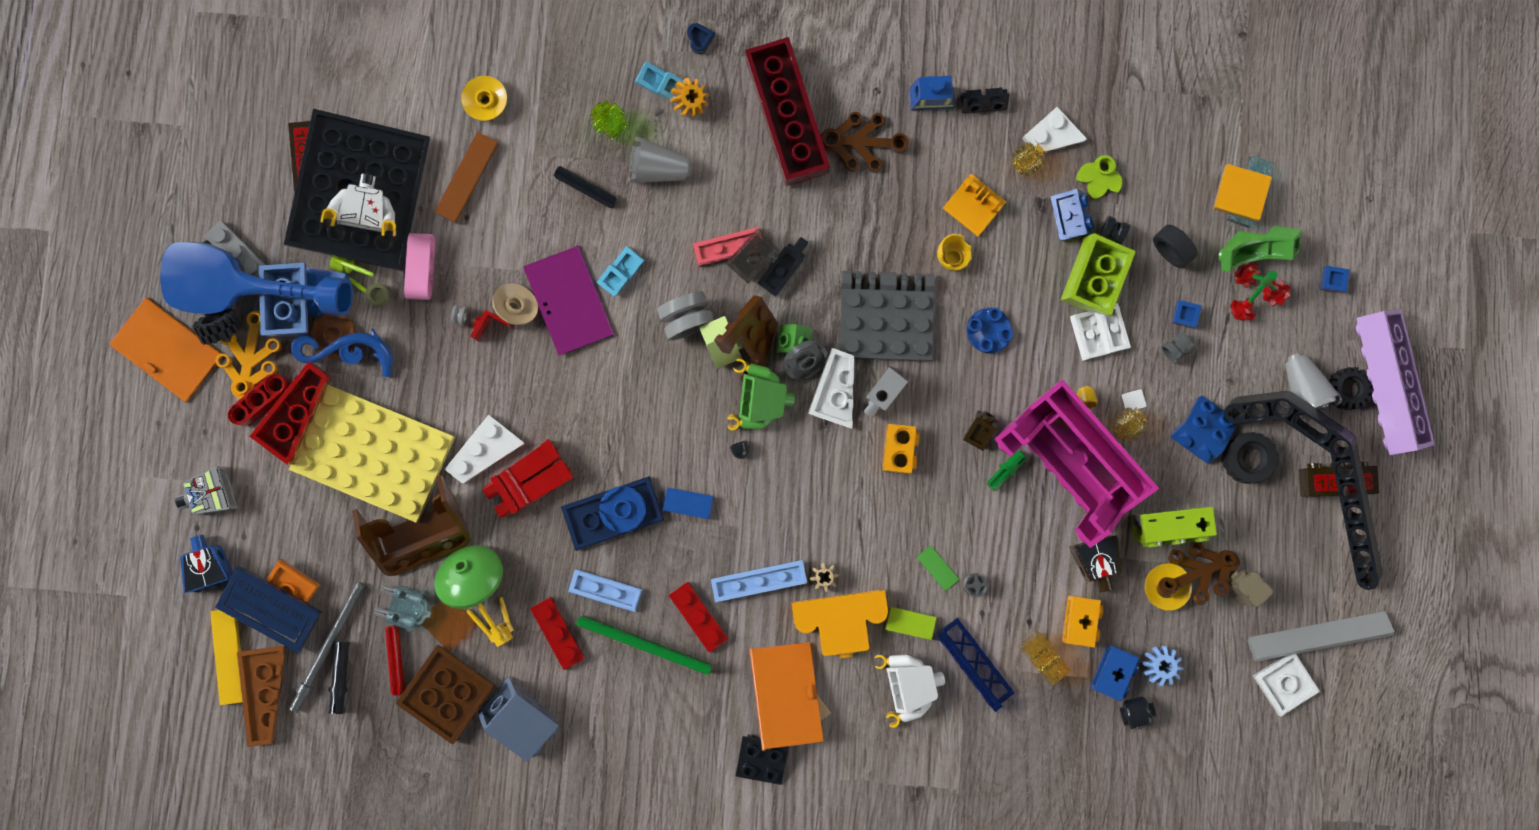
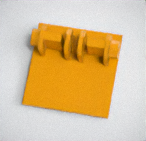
(974, 205)

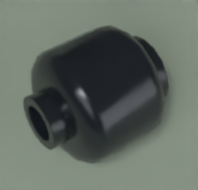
(1137, 713)

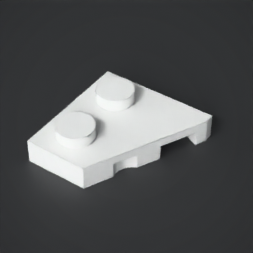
(1054, 132)

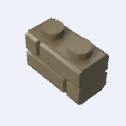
(1248, 588)

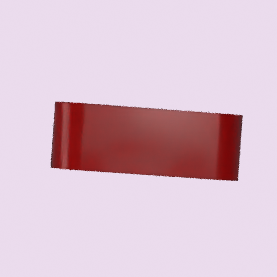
(249, 403)

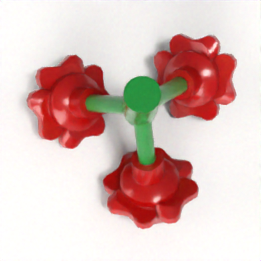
(1273, 291)

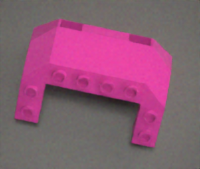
(1081, 457)

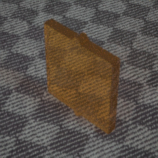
(448, 624)

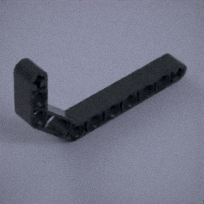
(1343, 476)

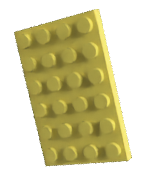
(372, 453)

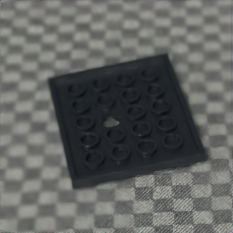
(343, 150)

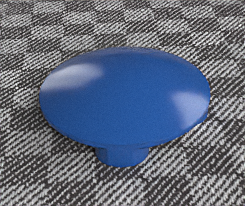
(989, 330)

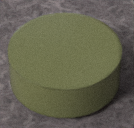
(378, 295)

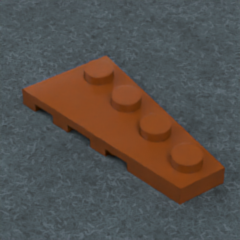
(261, 689)

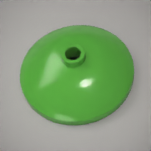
(468, 577)

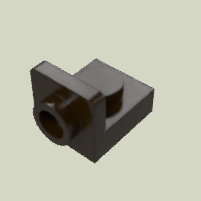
(981, 430)

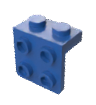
(1204, 430)

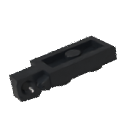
(783, 267)

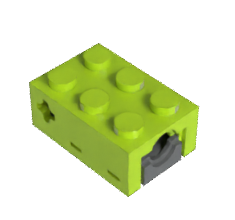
(1173, 526)

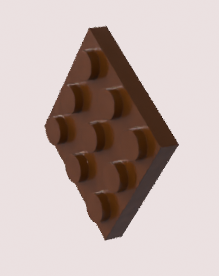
(445, 694)

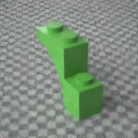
(1249, 247)

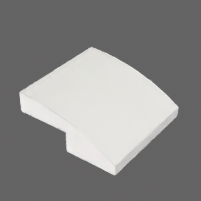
(1099, 333)

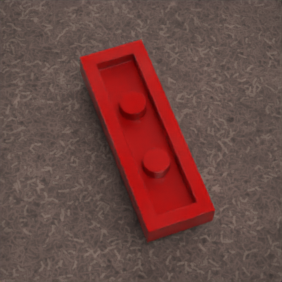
(698, 617)
(557, 633)

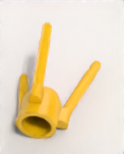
(498, 634)

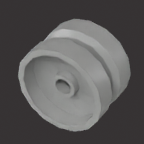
(685, 315)

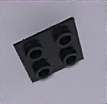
(760, 764)

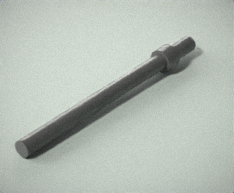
(305, 687)

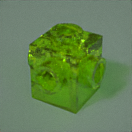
(608, 119)

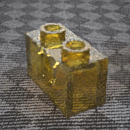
(1044, 658)

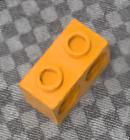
(893, 448)

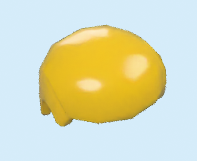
(954, 252)

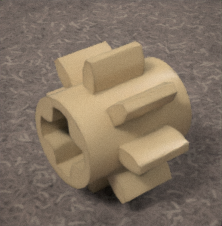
(830, 575)

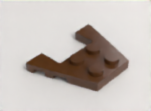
(753, 329)

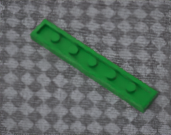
(644, 644)

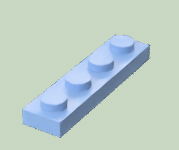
(758, 581)

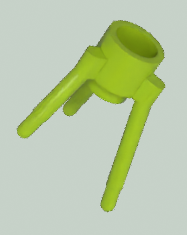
(346, 266)

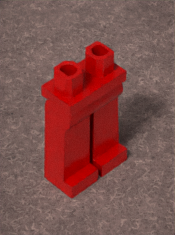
(519, 495)

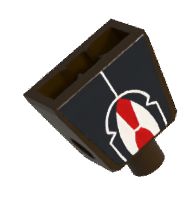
(1098, 561)

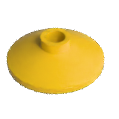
(481, 88)
(1153, 578)

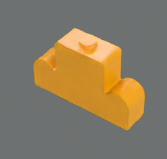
(841, 620)

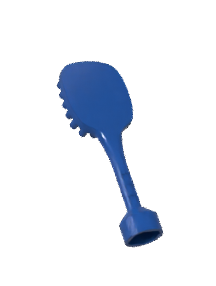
(209, 281)

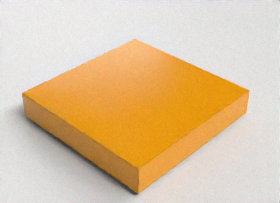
(1242, 192)

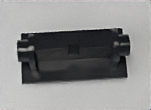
(994, 100)

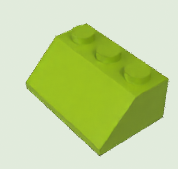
(1098, 275)

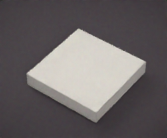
(1286, 684)

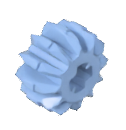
(1170, 668)

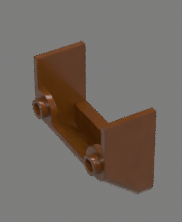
(414, 543)

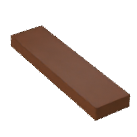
(466, 177)

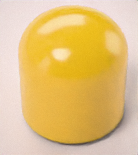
(1088, 396)

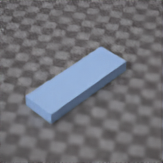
(605, 590)

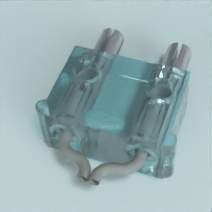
(407, 608)

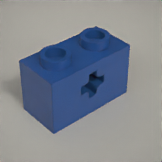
(1119, 661)

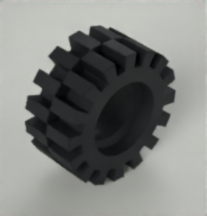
(216, 326)
(1363, 385)

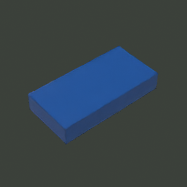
(688, 503)

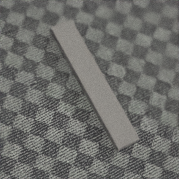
(1320, 636)

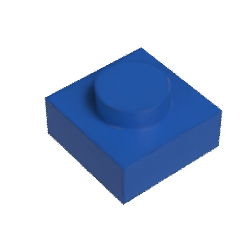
(1334, 279)
(1186, 314)

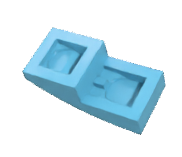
(657, 80)
(621, 271)

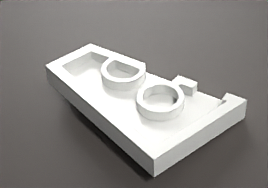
(835, 390)
(483, 449)

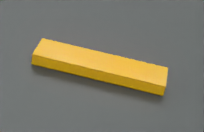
(226, 645)

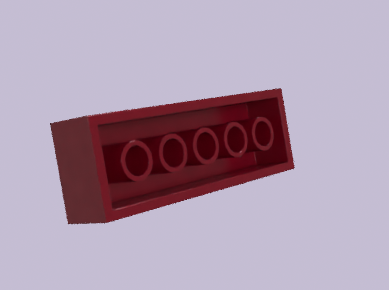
(787, 111)

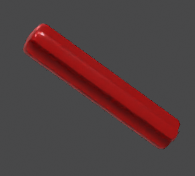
(394, 660)

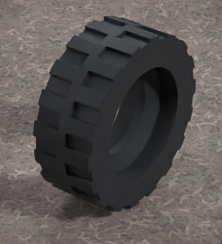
(1268, 458)

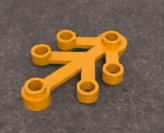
(248, 358)

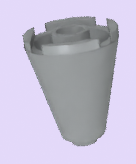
(656, 163)
(1309, 383)

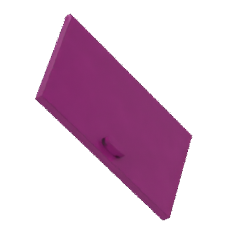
(571, 300)

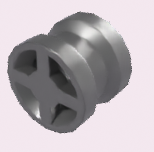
(979, 585)

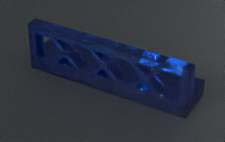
(971, 673)

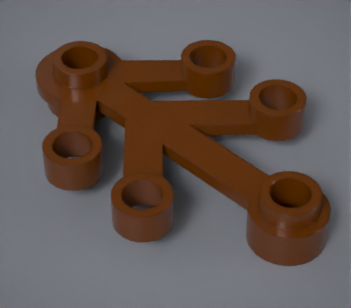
(860, 141)
(1200, 571)

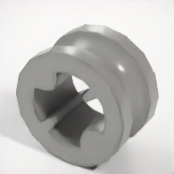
(459, 315)

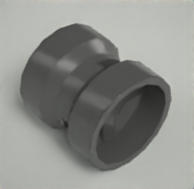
(1178, 347)

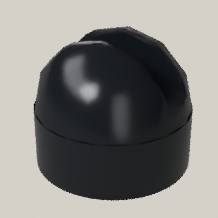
(740, 450)

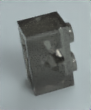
(755, 244)

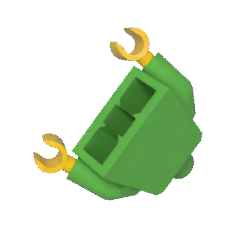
(761, 398)

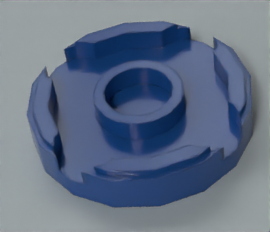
(622, 509)

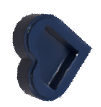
(699, 37)

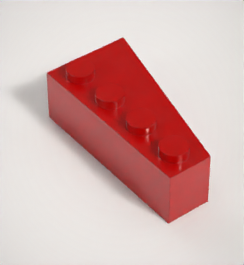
(291, 415)

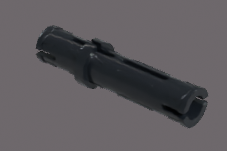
(339, 674)

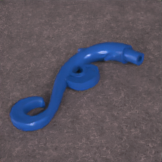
(373, 340)

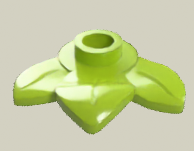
(1098, 180)

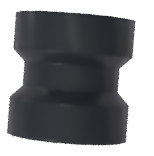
(1114, 230)

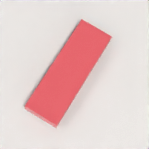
(720, 248)

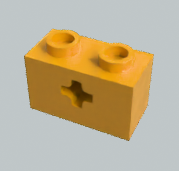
(1077, 609)

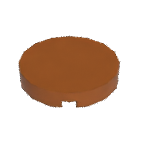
(330, 328)

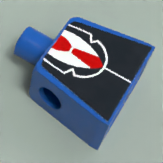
(204, 566)

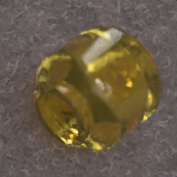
(1028, 159)
(1130, 424)

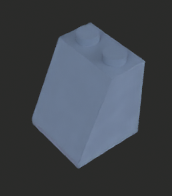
(517, 720)

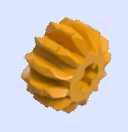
(687, 106)

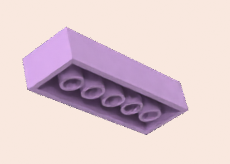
(1394, 382)

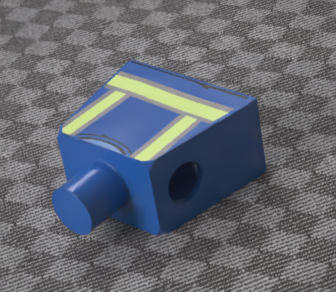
(933, 93)

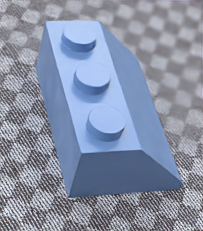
(283, 315)

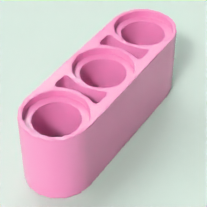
(419, 266)

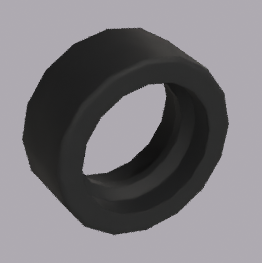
(1175, 246)

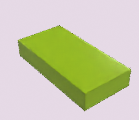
(910, 623)

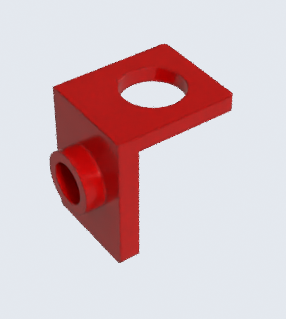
(482, 322)

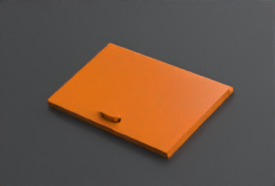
(161, 342)
(786, 695)

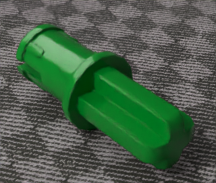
(1006, 470)

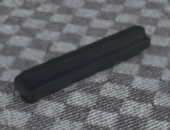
(585, 187)

